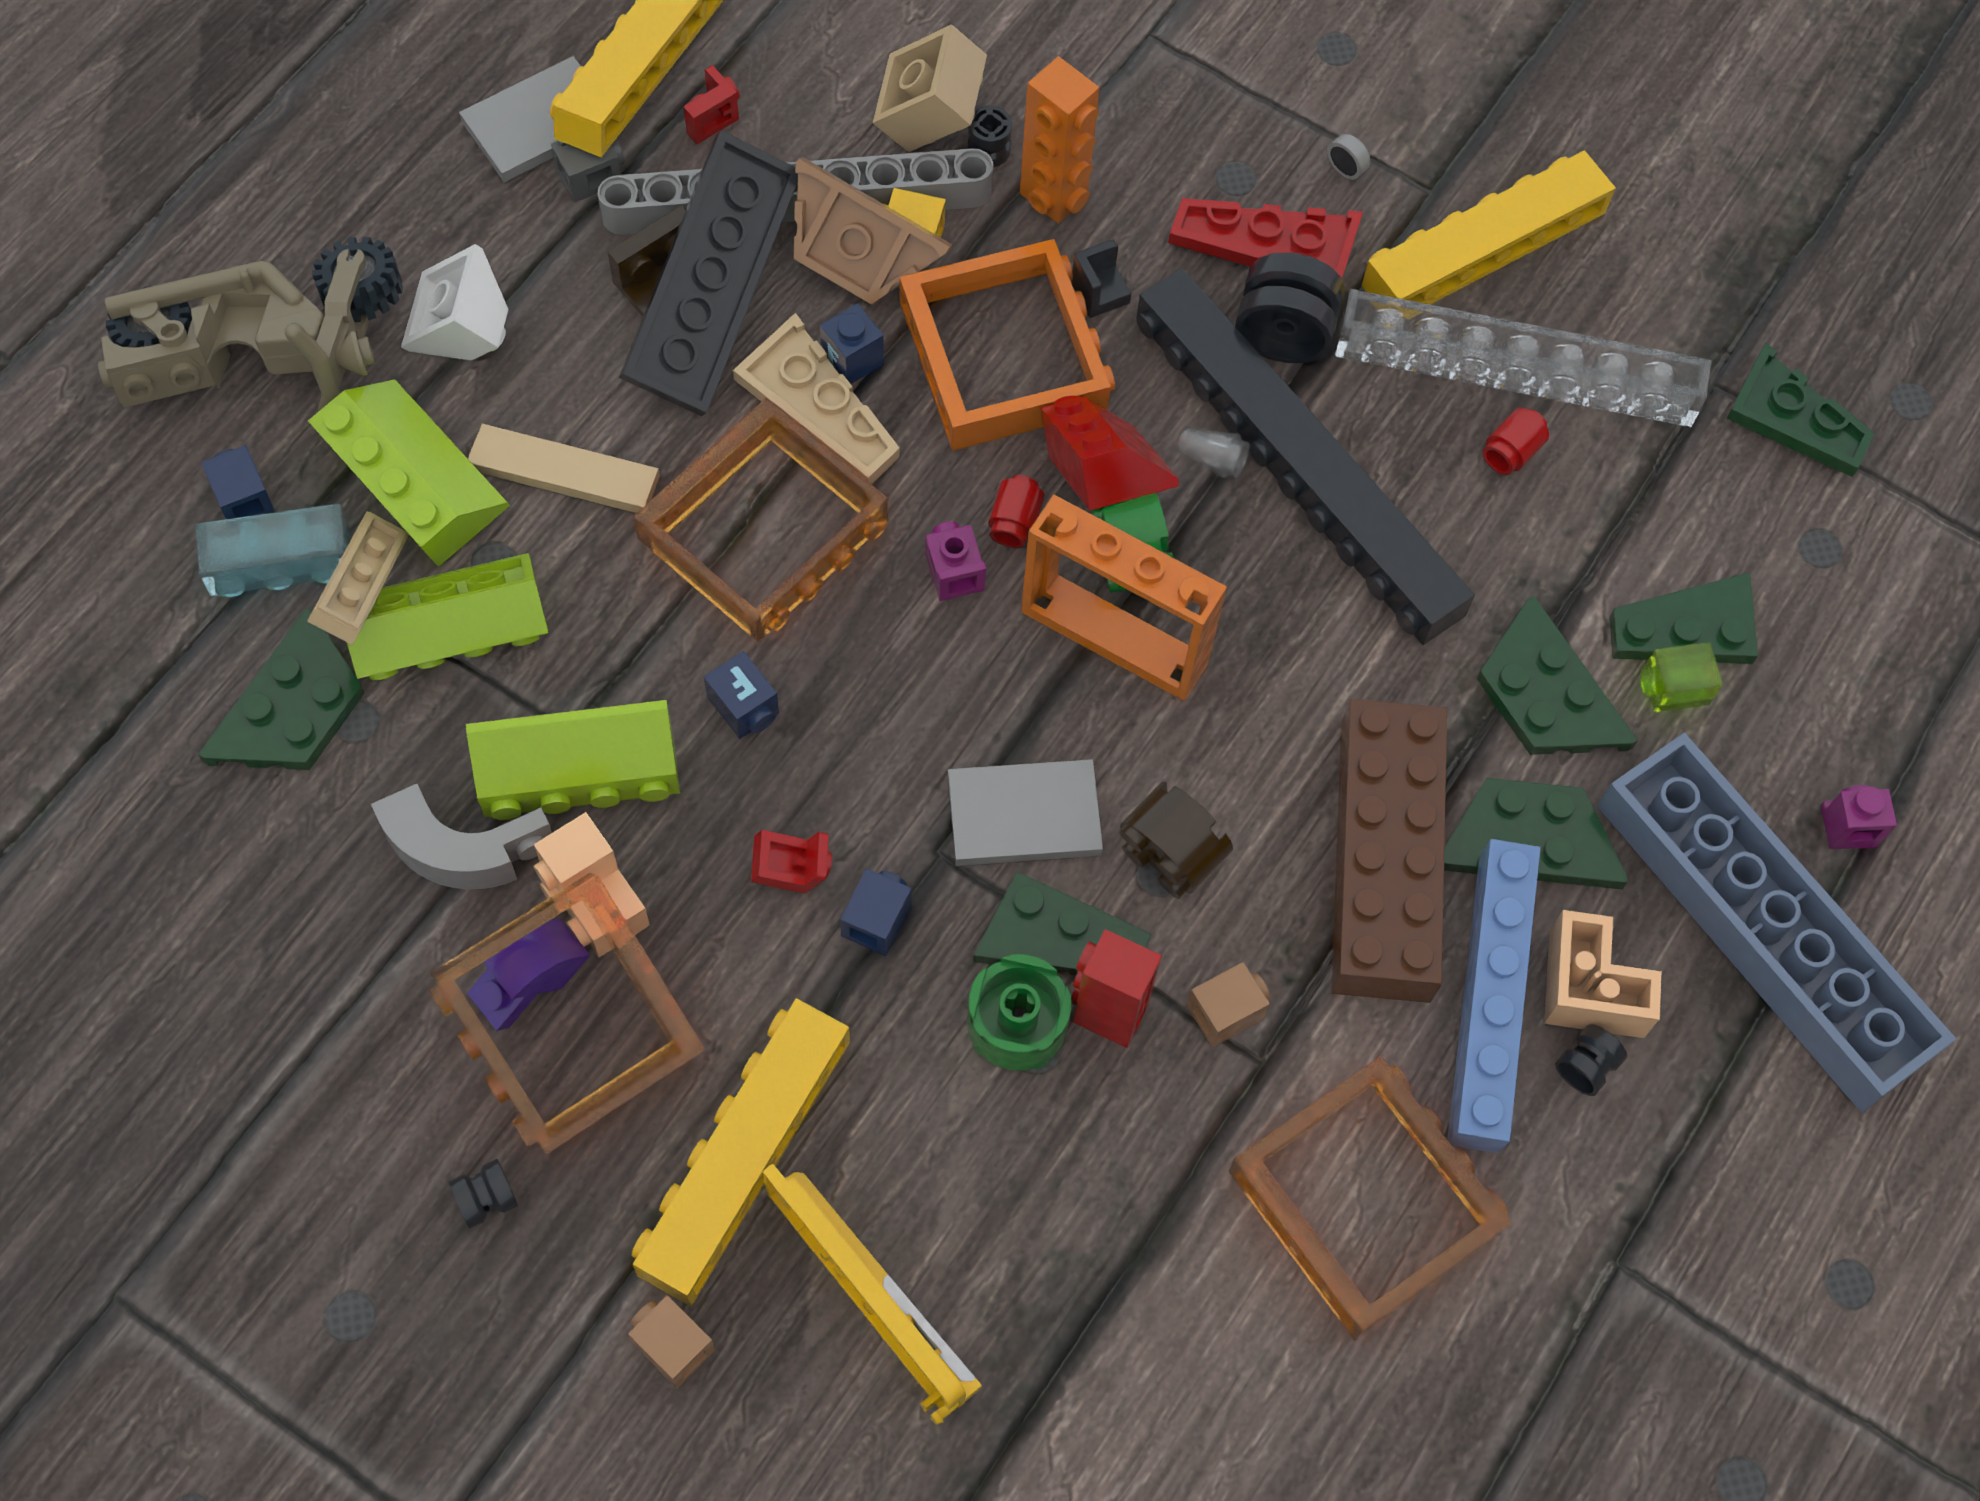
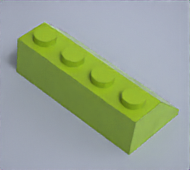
(410, 466)
(449, 616)
(573, 759)

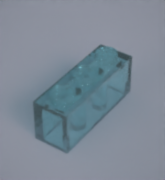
(271, 549)

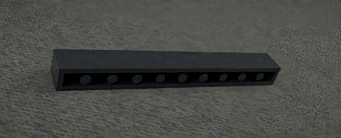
(1304, 458)

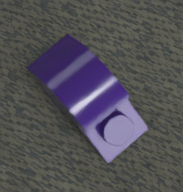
(528, 967)

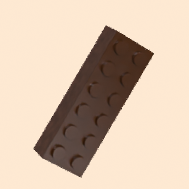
(1390, 851)

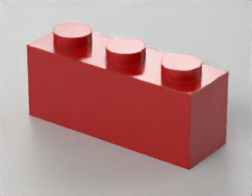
(1114, 987)

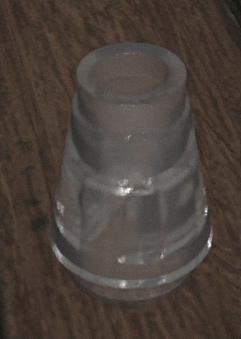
(1215, 450)

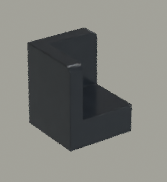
(1100, 279)

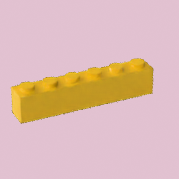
(626, 71)
(1492, 232)
(749, 1138)

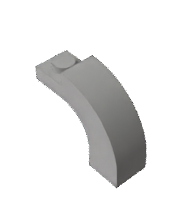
(454, 856)

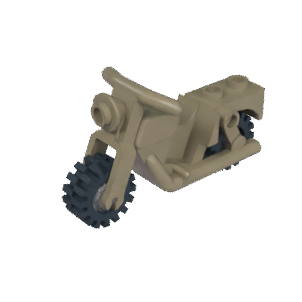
(177, 349)

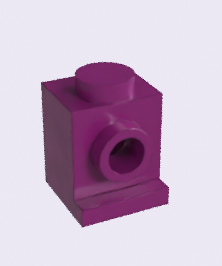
(954, 560)
(1858, 810)

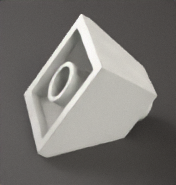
(457, 309)

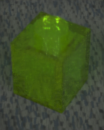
(1681, 677)

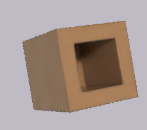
(1229, 1003)
(670, 1340)

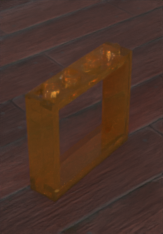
(715, 468)
(682, 1039)
(1304, 1243)

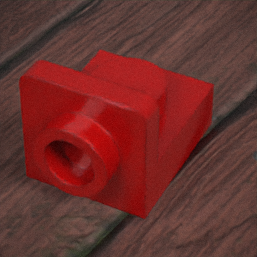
(712, 110)

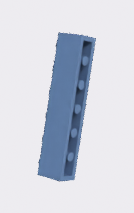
(1494, 997)

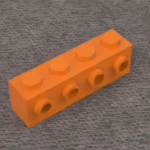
(1058, 140)

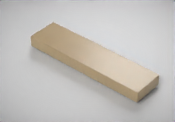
(563, 469)
(358, 578)

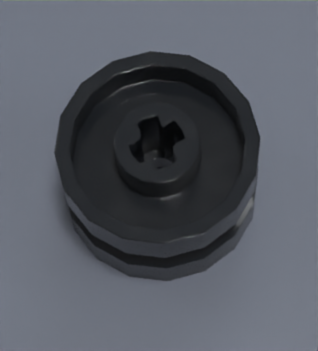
(1290, 307)

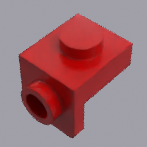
(790, 861)

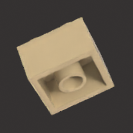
(930, 88)

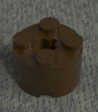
(1174, 838)

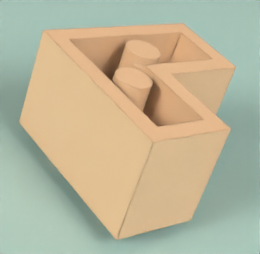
(570, 855)
(1588, 988)

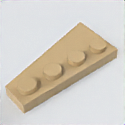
(807, 387)

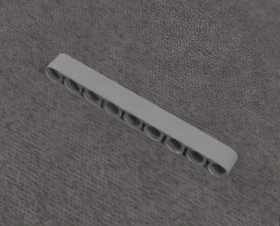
(949, 174)

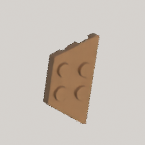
(856, 236)

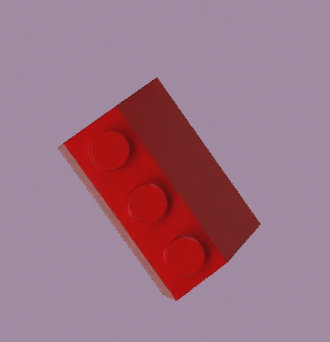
(1102, 453)

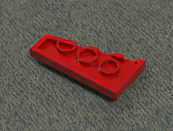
(1247, 233)

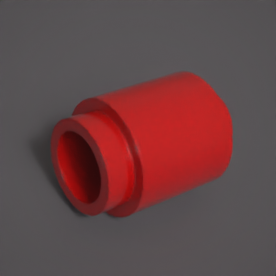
(1516, 441)
(1015, 510)

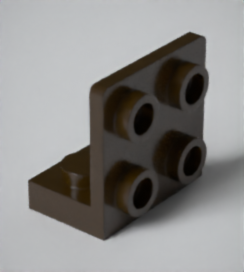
(640, 259)

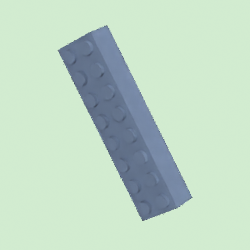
(1774, 922)

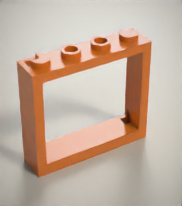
(1016, 415)
(1136, 567)

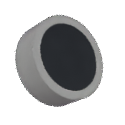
(1348, 156)

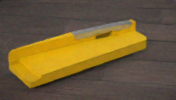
(874, 1293)

